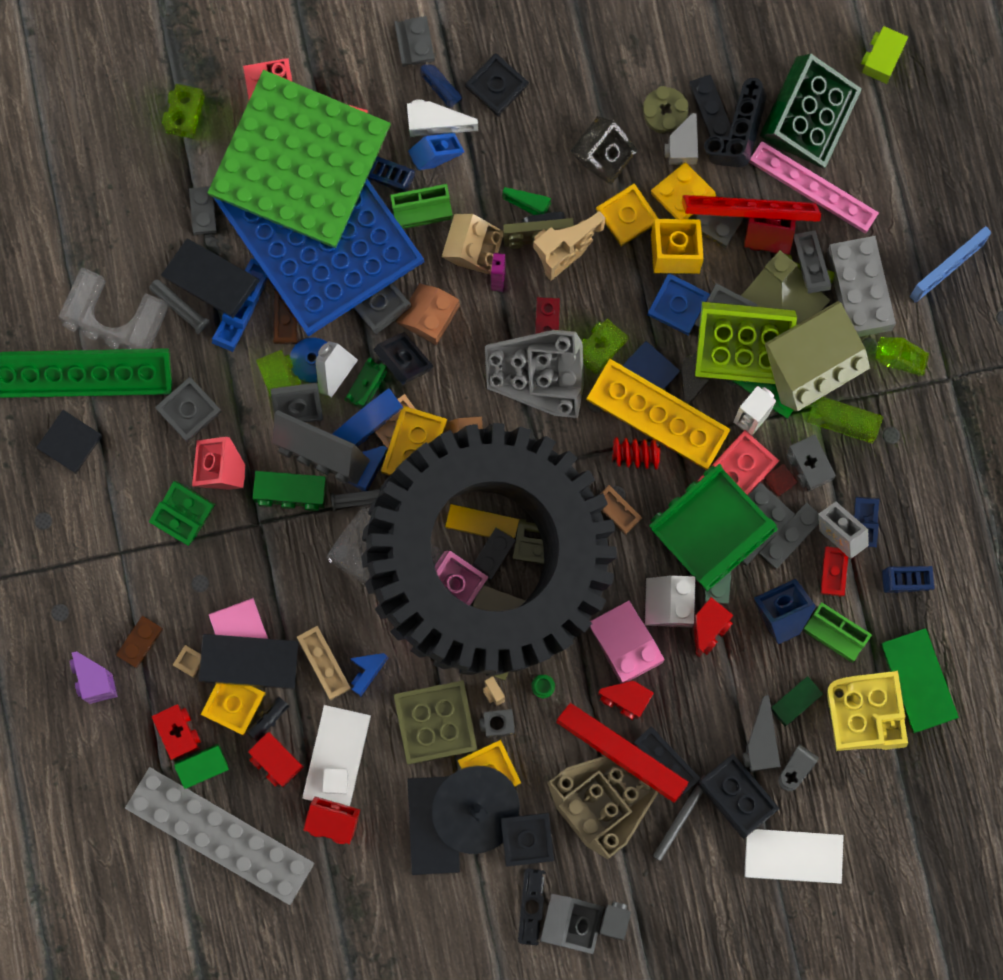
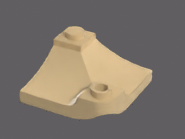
(564, 246)

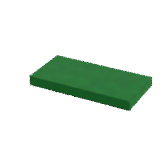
(921, 680)

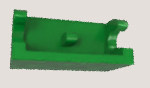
(366, 384)
(201, 766)

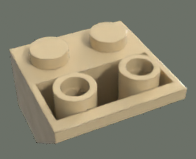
(472, 243)

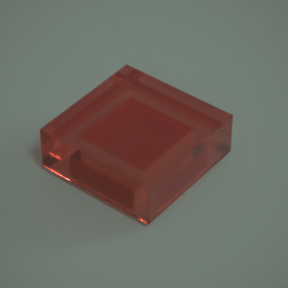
(781, 480)

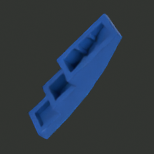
(230, 328)
(369, 418)

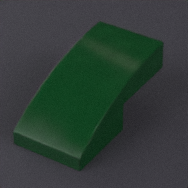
(796, 701)

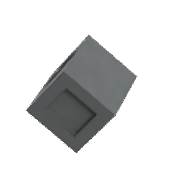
(506, 730)

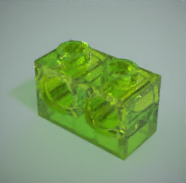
(188, 111)

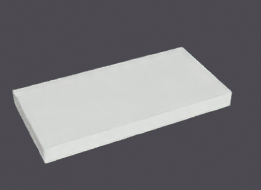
(337, 746)
(794, 856)

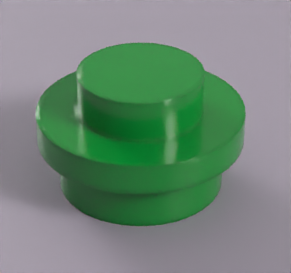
(543, 686)

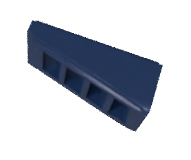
(393, 184)
(893, 579)

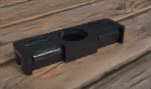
(532, 890)

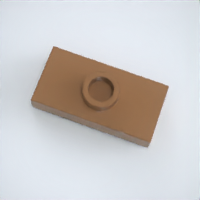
(620, 511)

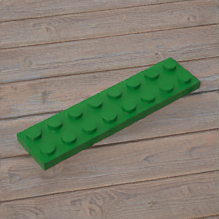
(85, 373)

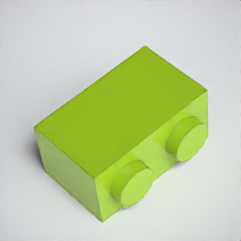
(884, 55)

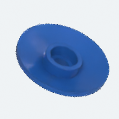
(299, 356)

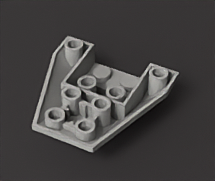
(539, 371)

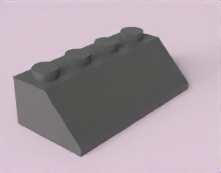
(318, 448)

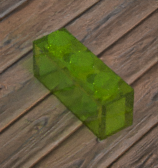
(845, 419)

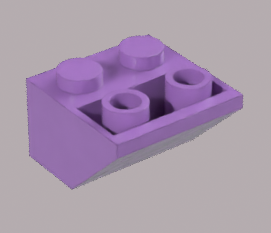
(94, 681)

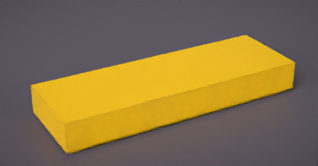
(479, 522)

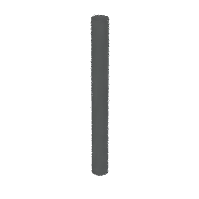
(678, 822)

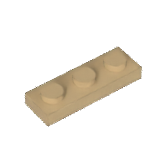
(323, 663)

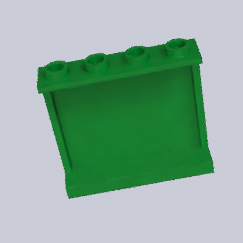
(712, 527)

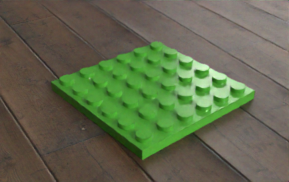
(299, 159)

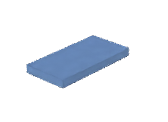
(950, 264)

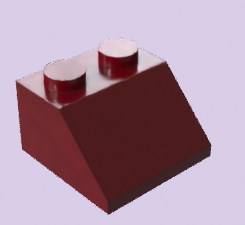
(770, 234)

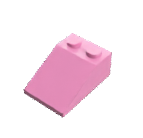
(626, 642)

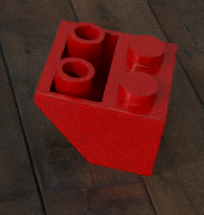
(708, 624)

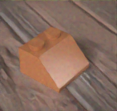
(430, 312)

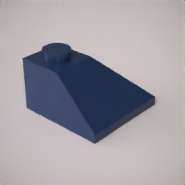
(785, 610)

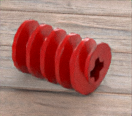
(636, 453)

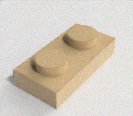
(493, 692)

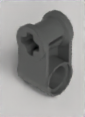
(799, 765)

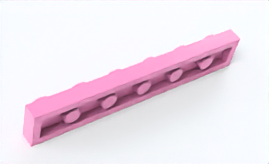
(813, 187)

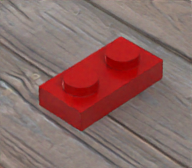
(834, 572)

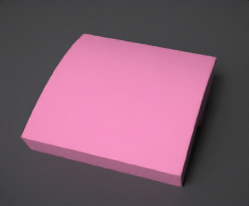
(239, 621)

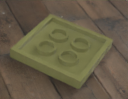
(435, 722)

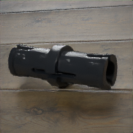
(268, 718)

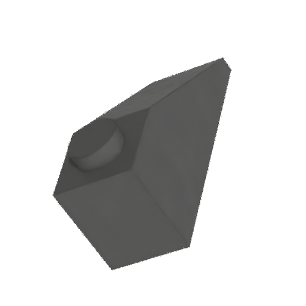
(762, 744)

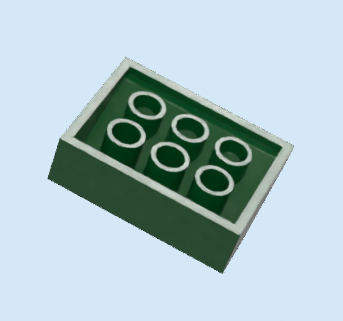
(811, 110)

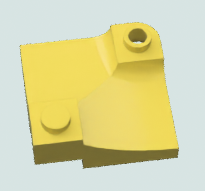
(868, 712)

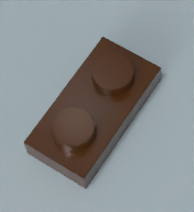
(139, 642)

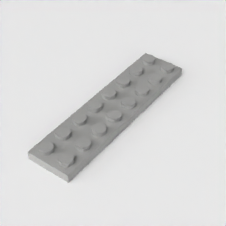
(219, 836)

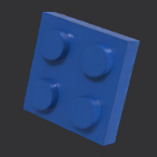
(678, 304)

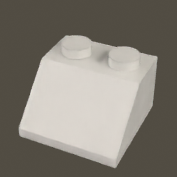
(670, 601)

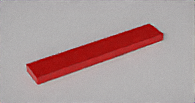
(751, 208)
(622, 752)

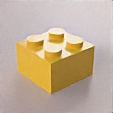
(677, 246)

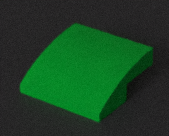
(182, 513)

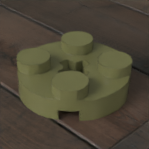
(665, 97)

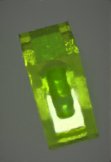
(901, 355)

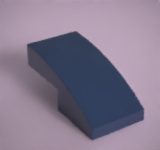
(866, 512)

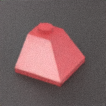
(218, 465)

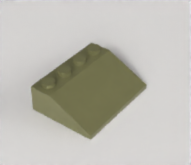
(816, 357)

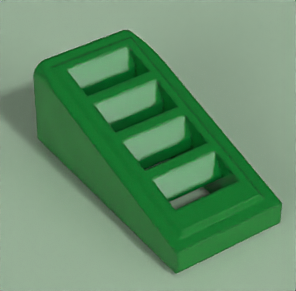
(529, 202)

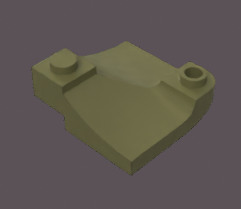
(783, 287)

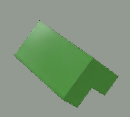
(422, 206)
(837, 632)

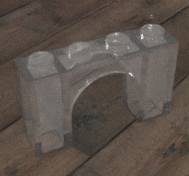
(80, 314)

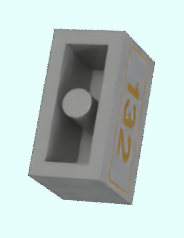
(843, 530)

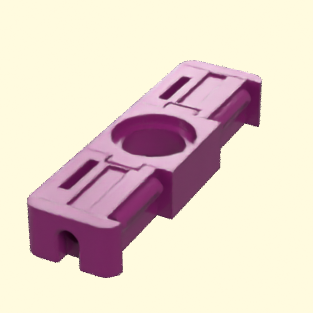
(498, 272)

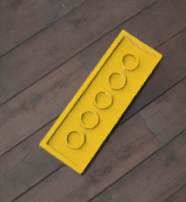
(658, 414)

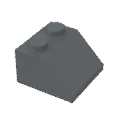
(572, 923)

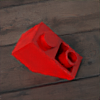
(627, 696)

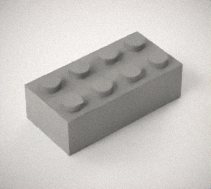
(862, 285)

